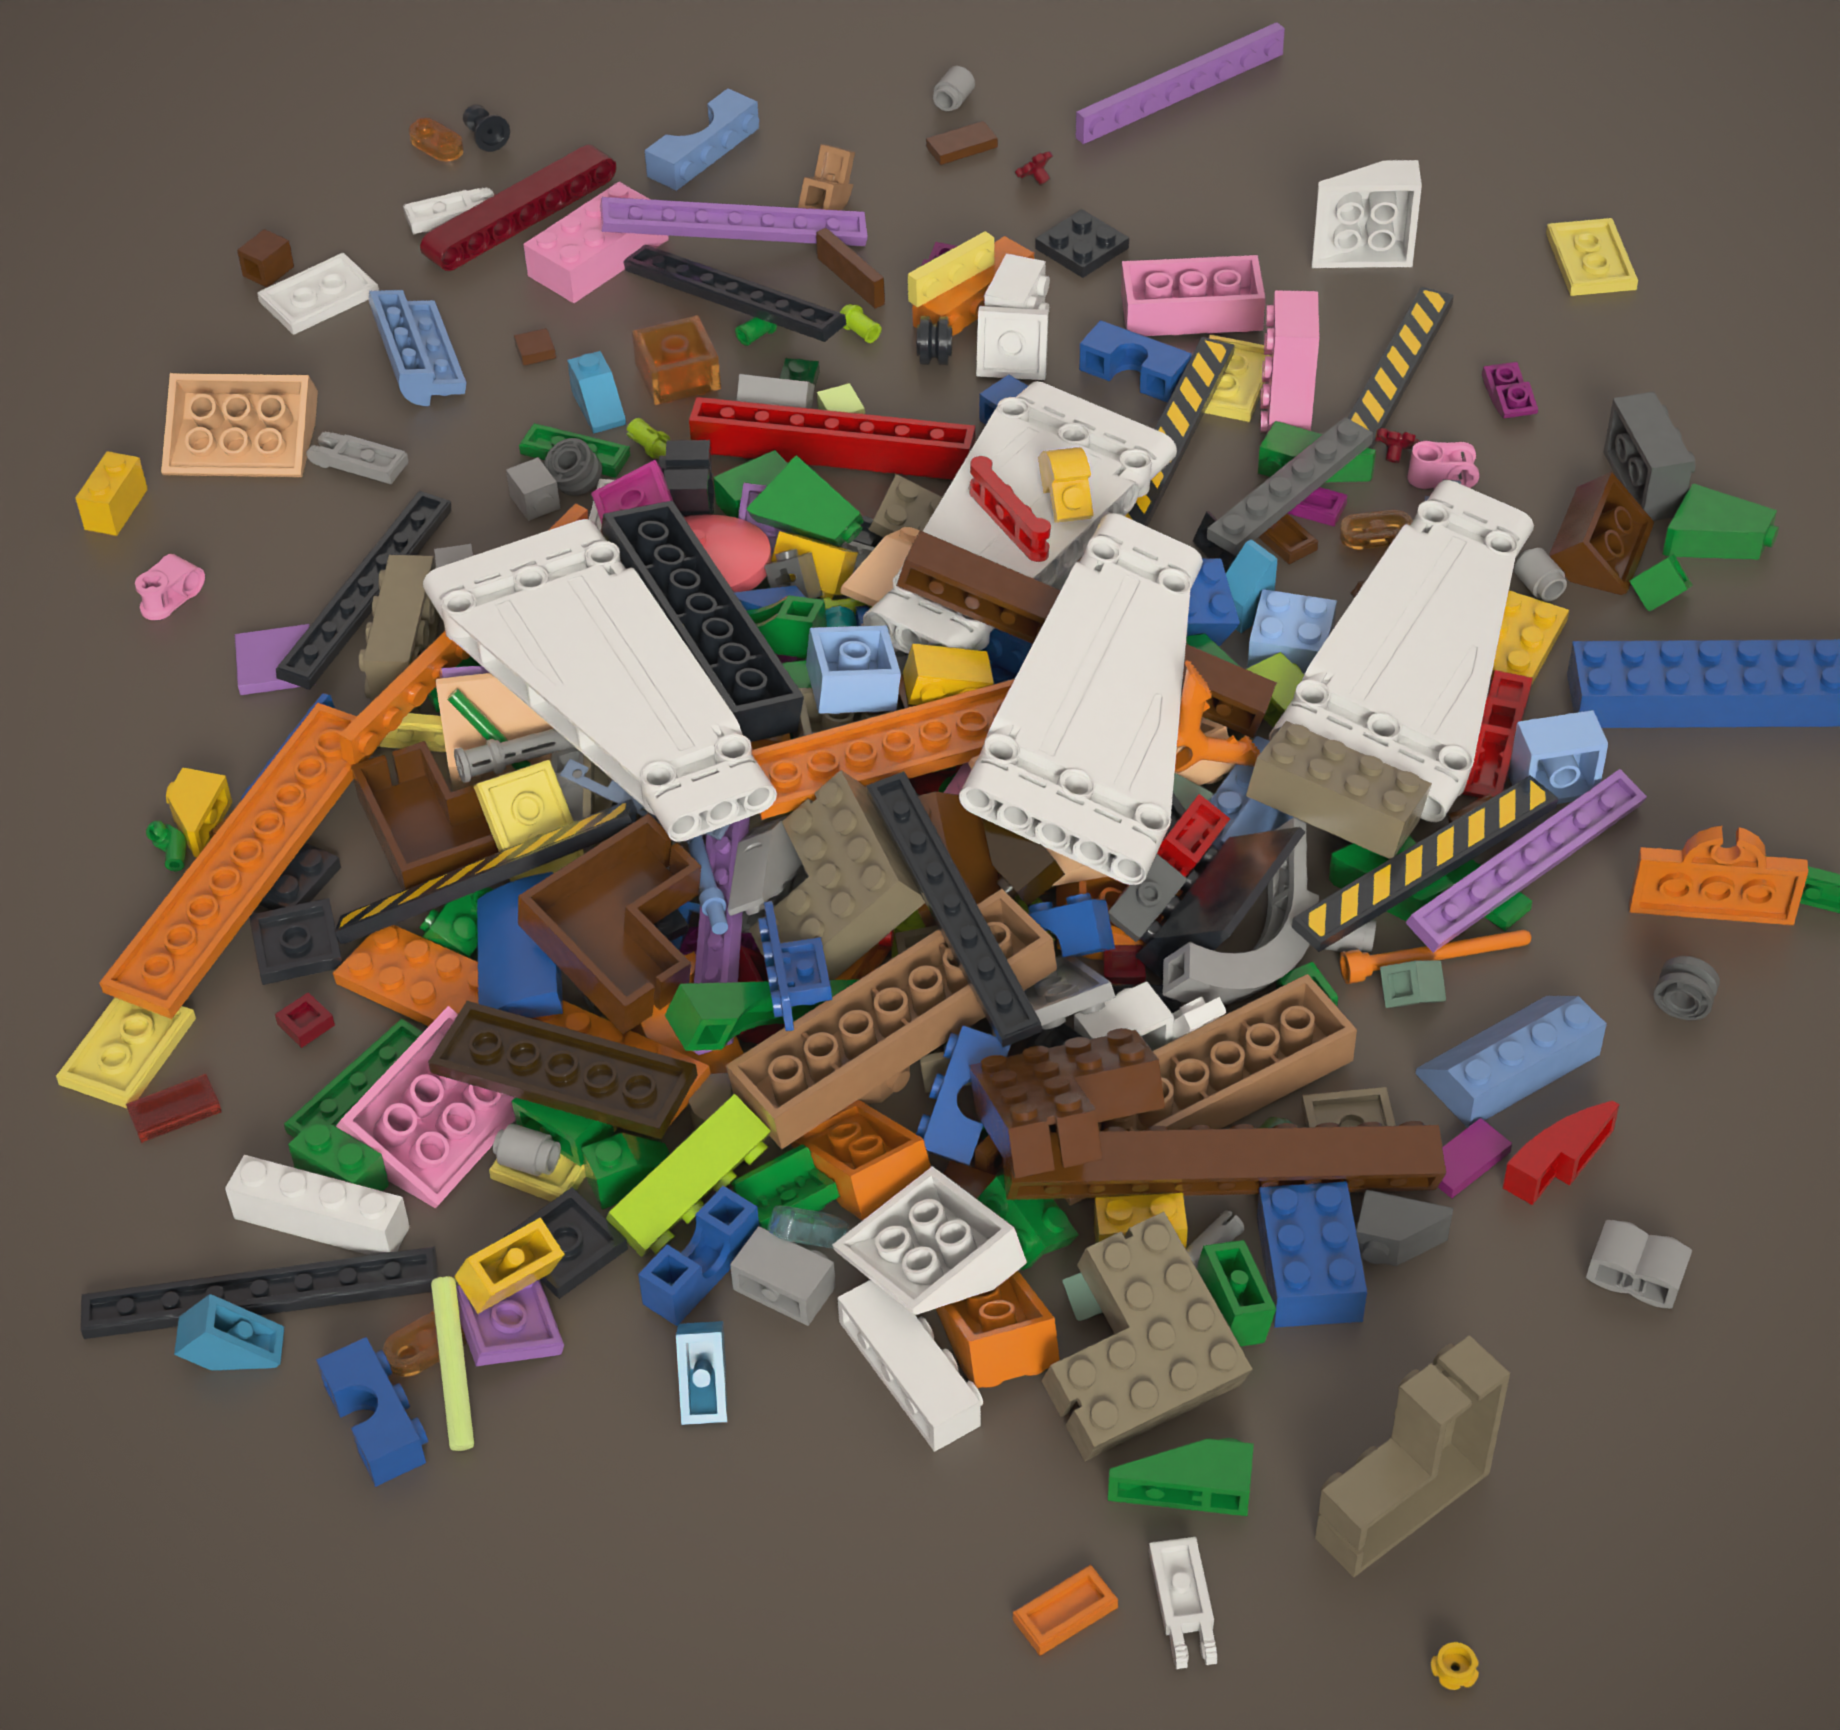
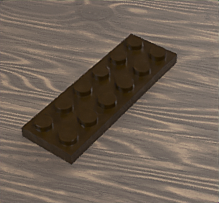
(563, 1069)

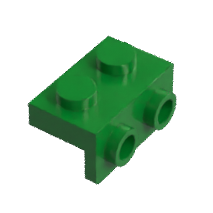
(455, 924)
(788, 1182)
(1037, 1222)

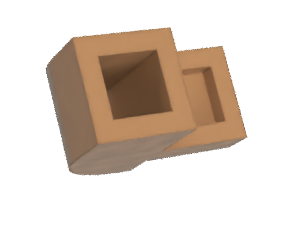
(830, 184)

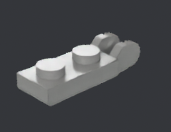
(358, 456)

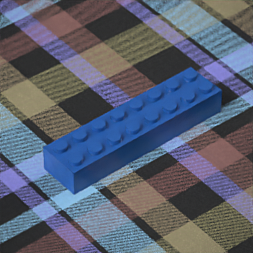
(1707, 683)

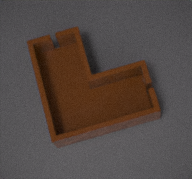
(419, 819)
(601, 916)
(1065, 1087)

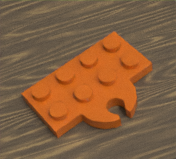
(1719, 881)

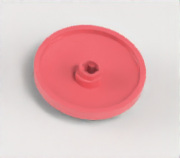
(735, 548)

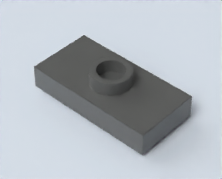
(1144, 902)

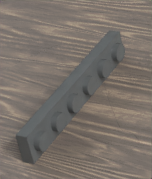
(1289, 485)

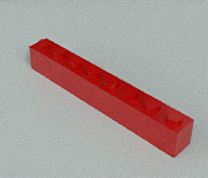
(832, 437)

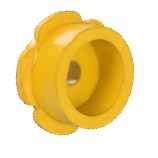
(1455, 1654)

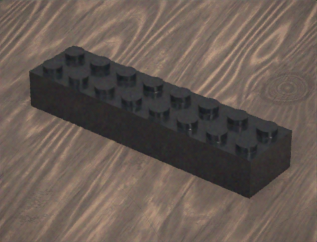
(707, 617)

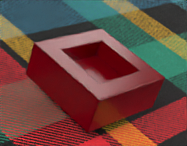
(1122, 966)
(304, 1019)

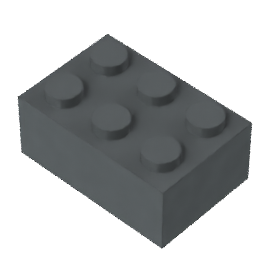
(1648, 454)

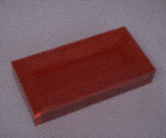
(173, 1108)

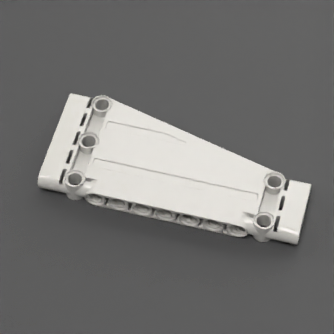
(1040, 419)
(1420, 644)
(605, 671)
(1095, 710)

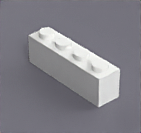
(317, 1207)
(911, 1364)

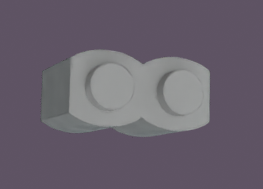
(1639, 1263)

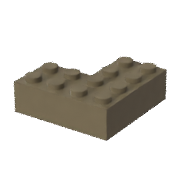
(855, 877)
(1166, 1345)
(1435, 1454)

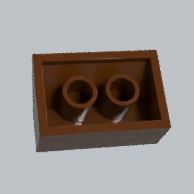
(1602, 536)
(965, 842)

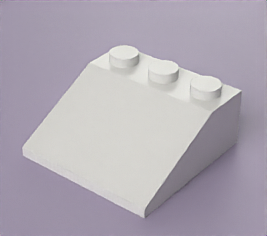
(1368, 217)
(933, 1245)

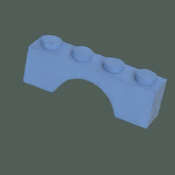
(681, 158)

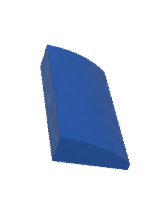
(511, 966)

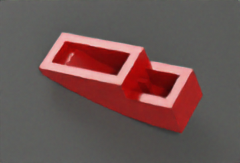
(1559, 1151)

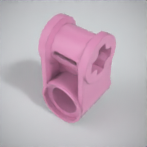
(1442, 461)
(168, 582)

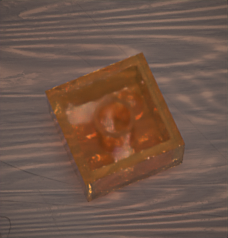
(676, 360)

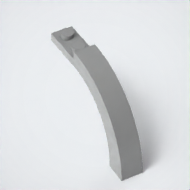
(1235, 977)

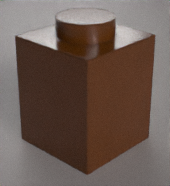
(265, 258)

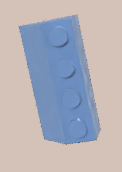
(1515, 1057)

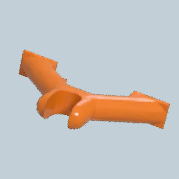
(1197, 745)

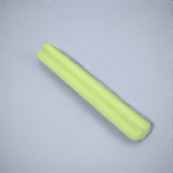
(452, 1364)

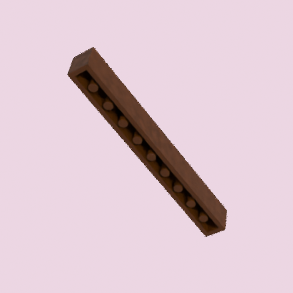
(1022, 605)
(1243, 1160)

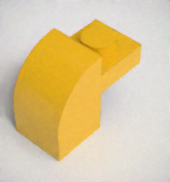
(1066, 478)

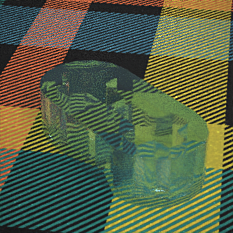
(806, 1226)

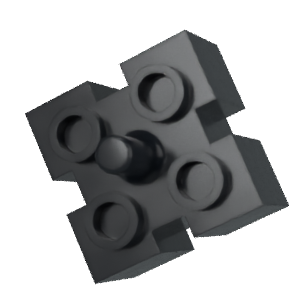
(689, 476)

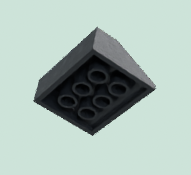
(1217, 894)

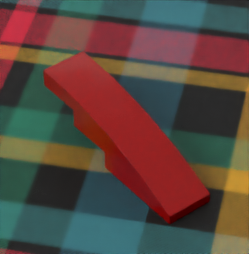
(1495, 743)
(1191, 836)

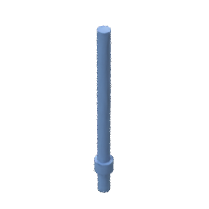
(711, 898)

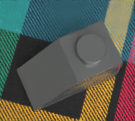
(1399, 1228)

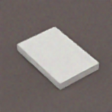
(317, 293)

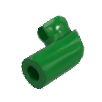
(170, 841)

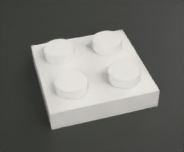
(1012, 342)

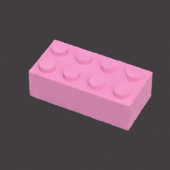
(576, 254)
(1193, 295)
(1292, 359)

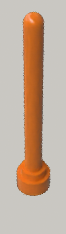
(1358, 965)

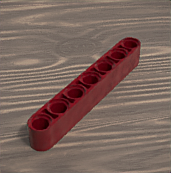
(518, 207)

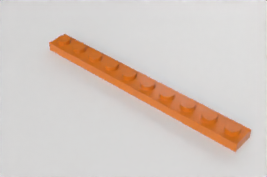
(411, 686)

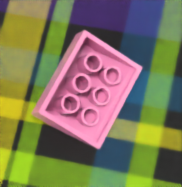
(427, 1123)

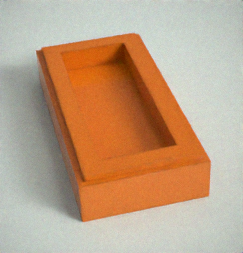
(1065, 1610)

